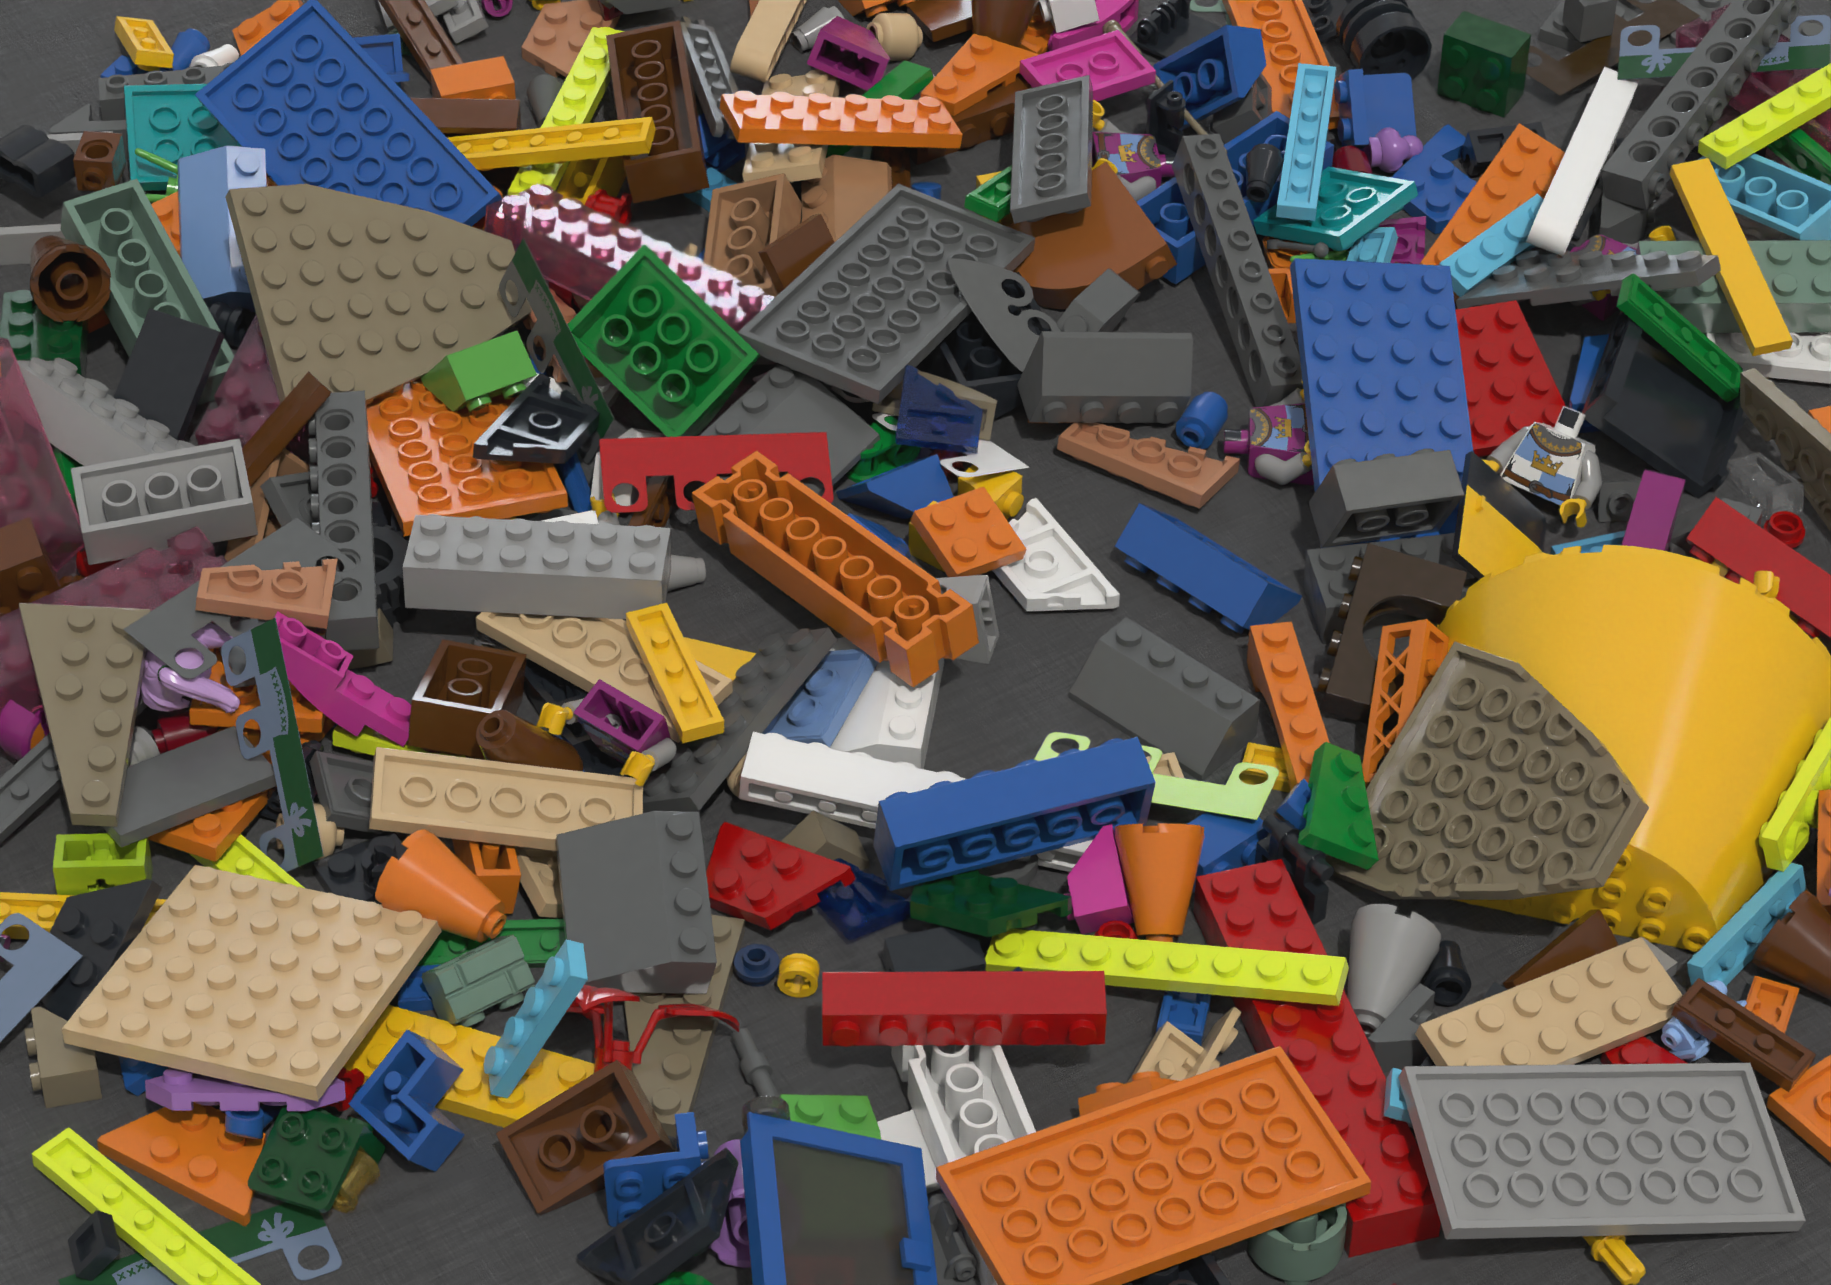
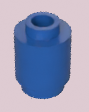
(1202, 420)

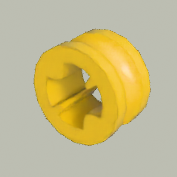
(801, 985)

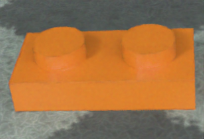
(1116, 1092)

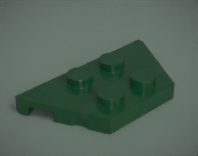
(983, 903)

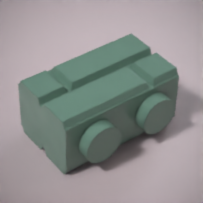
(479, 980)

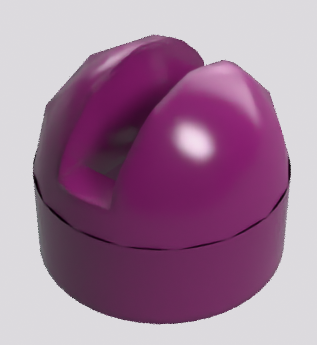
(505, 7)

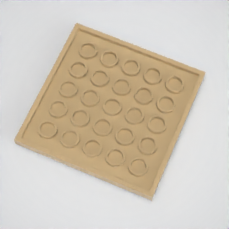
(253, 982)

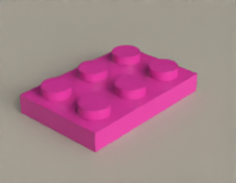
(1107, 59)

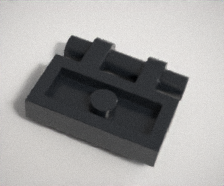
(1305, 865)

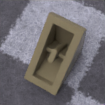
(828, 839)

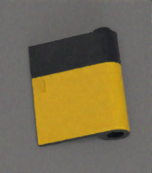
(1494, 523)

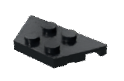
(538, 427)
(100, 929)
(667, 1229)

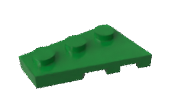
(1339, 808)

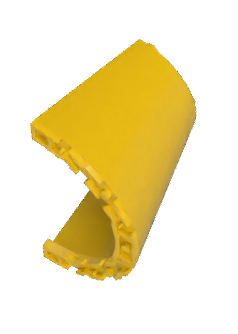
(1695, 697)

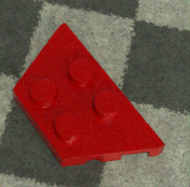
(766, 877)

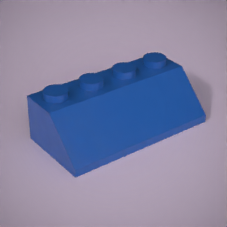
(1204, 570)

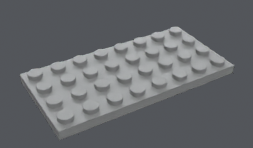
(1599, 1150)

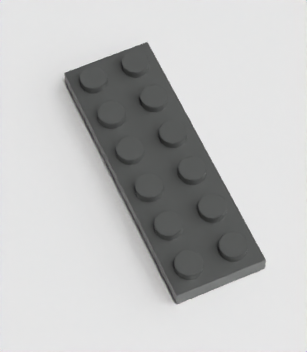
(1052, 150)
(757, 697)

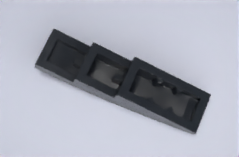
(548, 687)

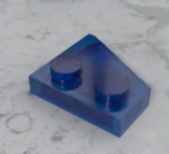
(863, 904)

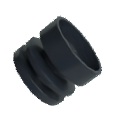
(1383, 37)

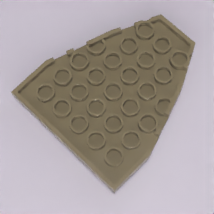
(365, 286)
(1494, 793)

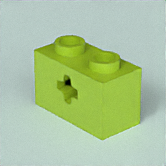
(97, 862)

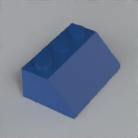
(1215, 69)

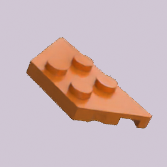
(190, 1157)

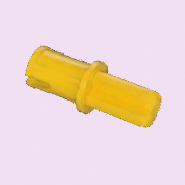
(1617, 1257)

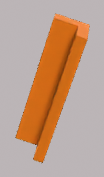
(1418, 664)

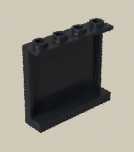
(1662, 409)

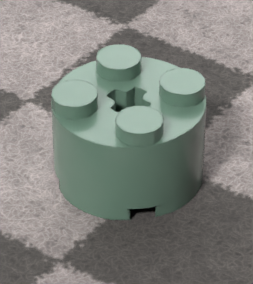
(1303, 1247)

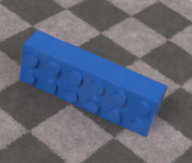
(1168, 211)
(1011, 812)

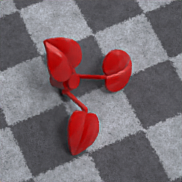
(610, 1049)

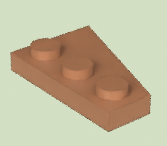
(260, 593)

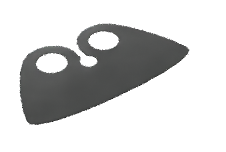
(983, 292)

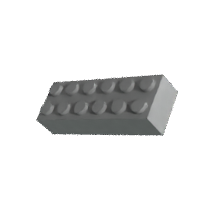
(87, 420)
(535, 566)

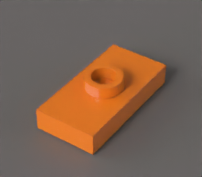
(1772, 1001)

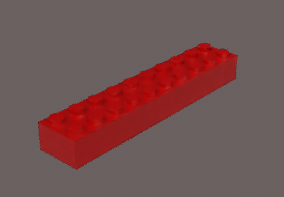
(1330, 1051)

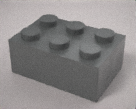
(1386, 497)

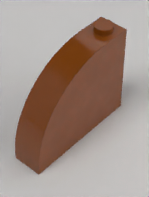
(1084, 244)

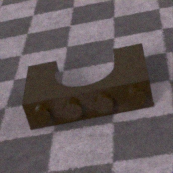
(1383, 585)

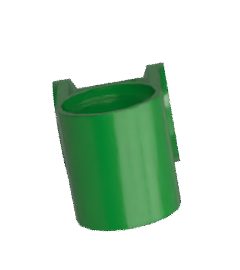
(884, 454)

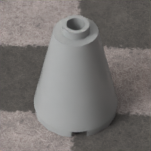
(1387, 960)

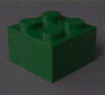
(1483, 64)

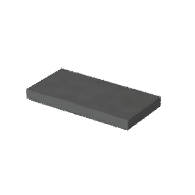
(188, 785)

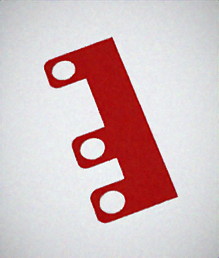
(705, 457)

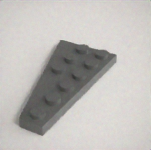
(1574, 277)

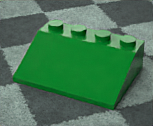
(662, 345)

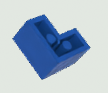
(403, 1097)

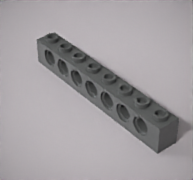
(1694, 99)
(1237, 269)
(346, 515)

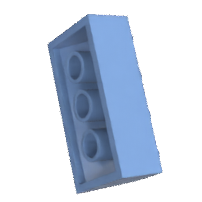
(205, 224)

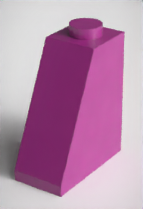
(849, 53)

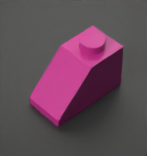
(1099, 885)

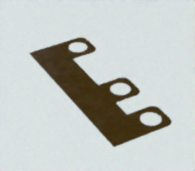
(1604, 51)

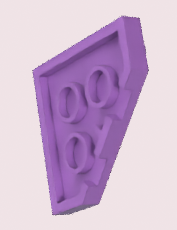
(181, 1088)

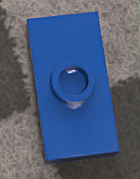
(1186, 1012)

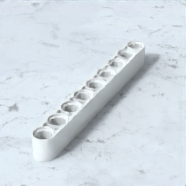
(1582, 163)

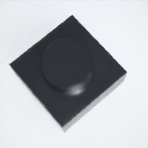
(94, 1245)

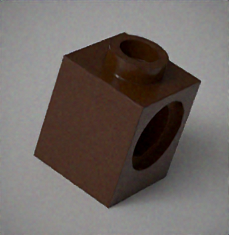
(99, 160)

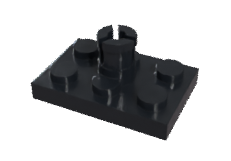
(358, 868)

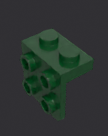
(311, 1157)

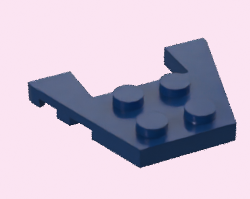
(1438, 182)

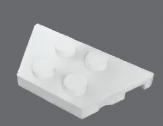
(1054, 568)

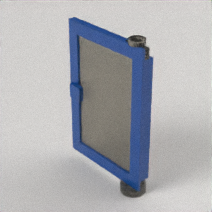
(832, 1204)

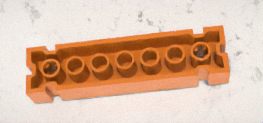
(836, 568)

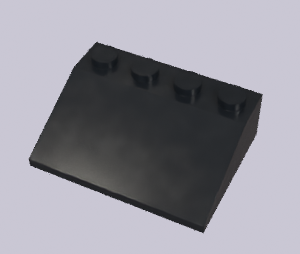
(977, 362)

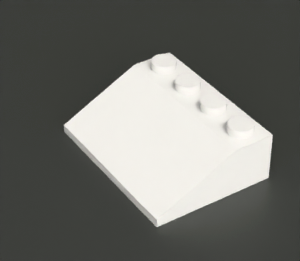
(890, 716)

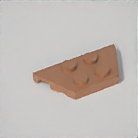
(561, 34)

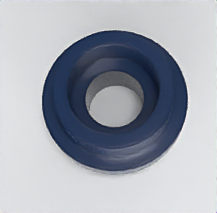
(756, 964)

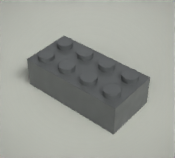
(1328, 573)

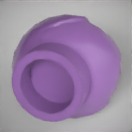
(1389, 150)

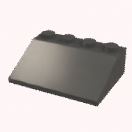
(796, 404)
(639, 902)

